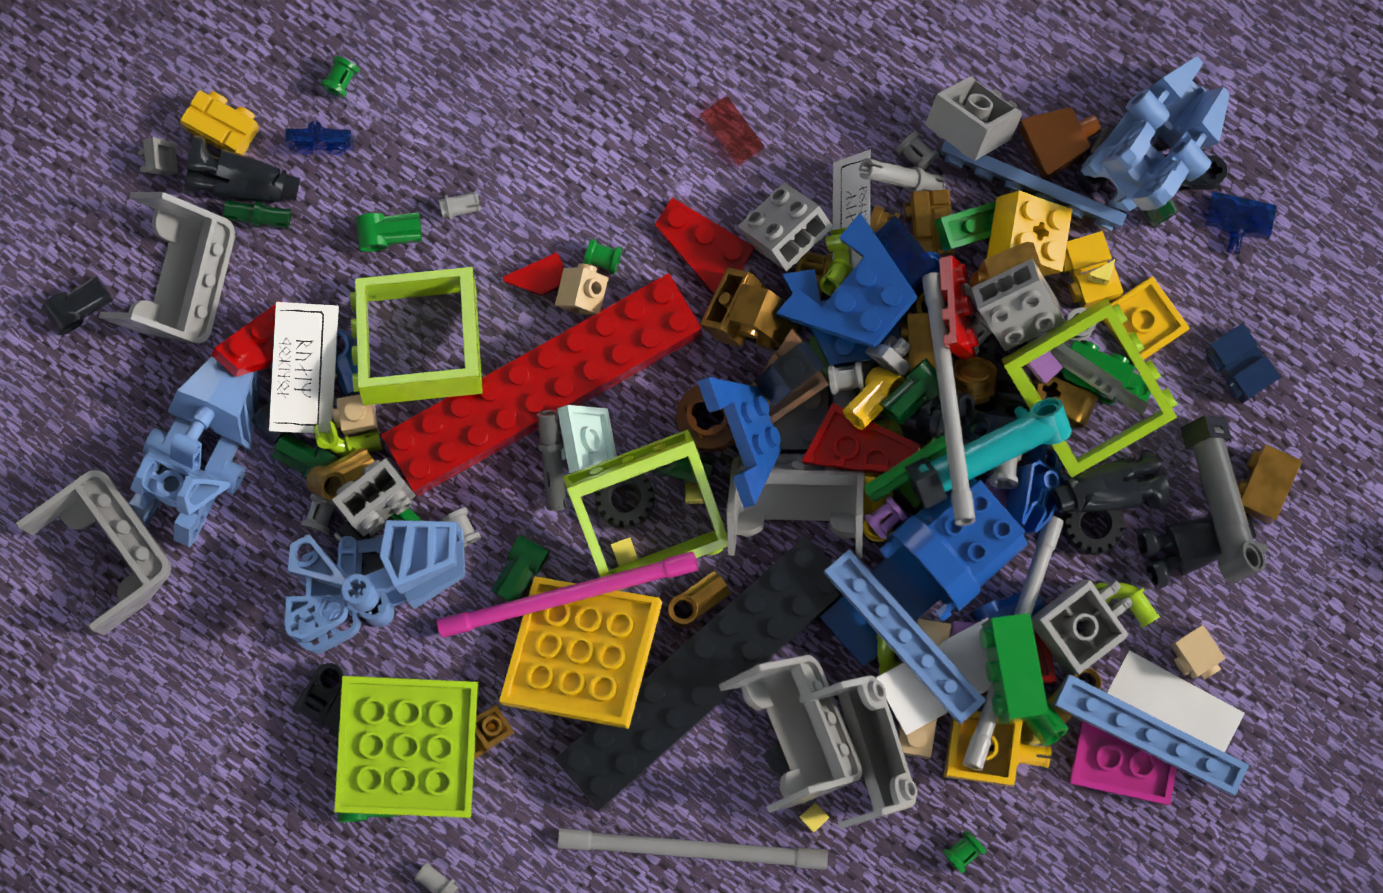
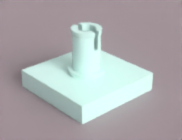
(585, 436)

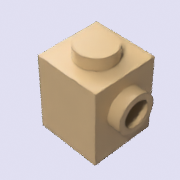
(581, 290)
(354, 417)
(1197, 654)

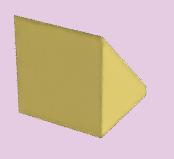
(1103, 274)
(693, 494)
(624, 551)
(814, 817)

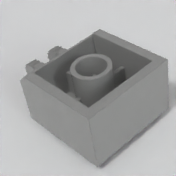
(973, 118)
(1099, 622)

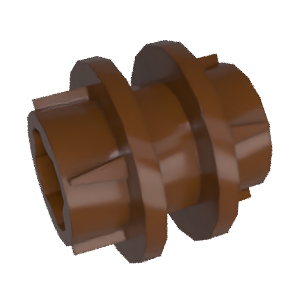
(710, 440)

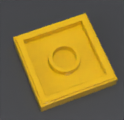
(1150, 316)

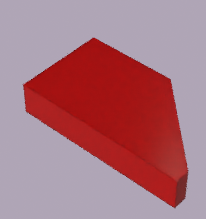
(539, 277)

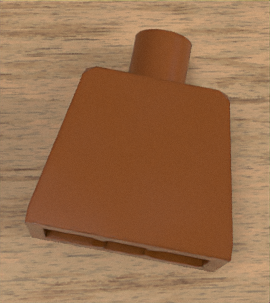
(1057, 139)

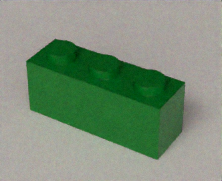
(1013, 668)

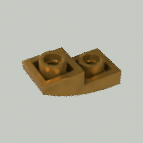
(490, 730)

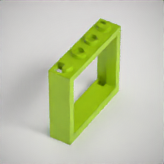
(1016, 360)
(417, 385)
(634, 464)

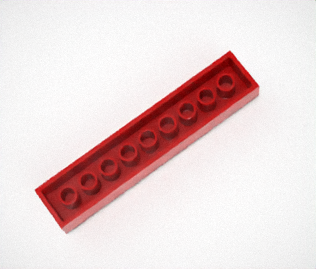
(553, 375)

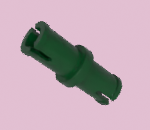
(257, 214)

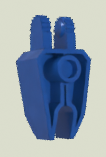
(1032, 500)

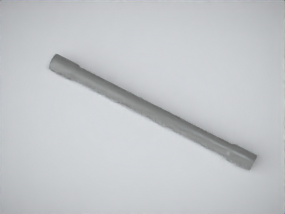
(961, 494)
(1045, 545)
(798, 857)

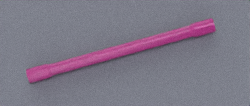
(667, 568)

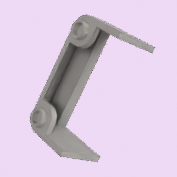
(190, 272)
(802, 494)
(98, 499)
(808, 732)
(875, 744)

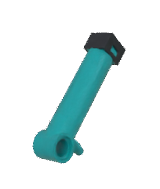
(1042, 425)

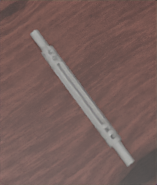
(1089, 372)

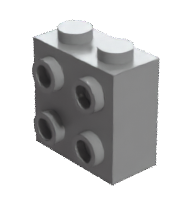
(785, 226)
(1018, 305)
(374, 497)

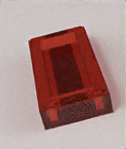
(732, 131)

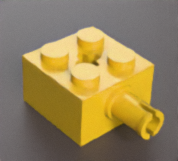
(1026, 218)
(1000, 762)

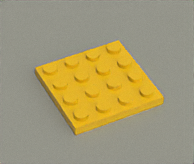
(582, 656)

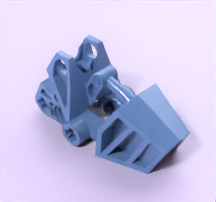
(1187, 122)
(173, 459)
(418, 564)

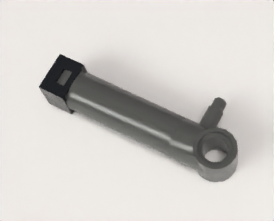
(1240, 554)

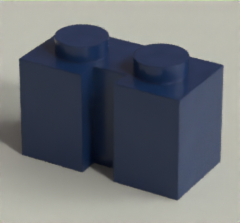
(1241, 364)

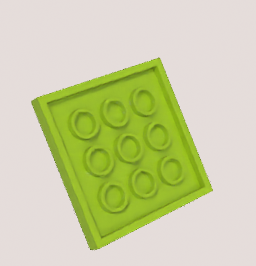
(406, 747)

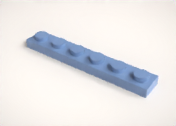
(1019, 180)
(904, 637)
(1150, 735)

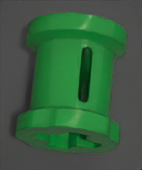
(339, 76)
(603, 256)
(964, 851)

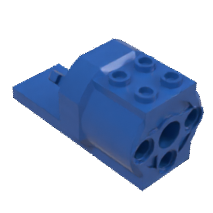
(933, 562)

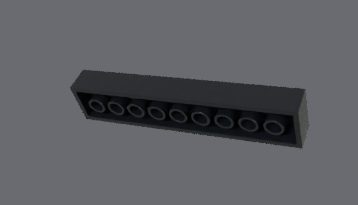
(687, 683)

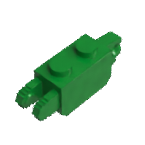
(1113, 364)

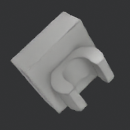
(159, 157)
(890, 355)

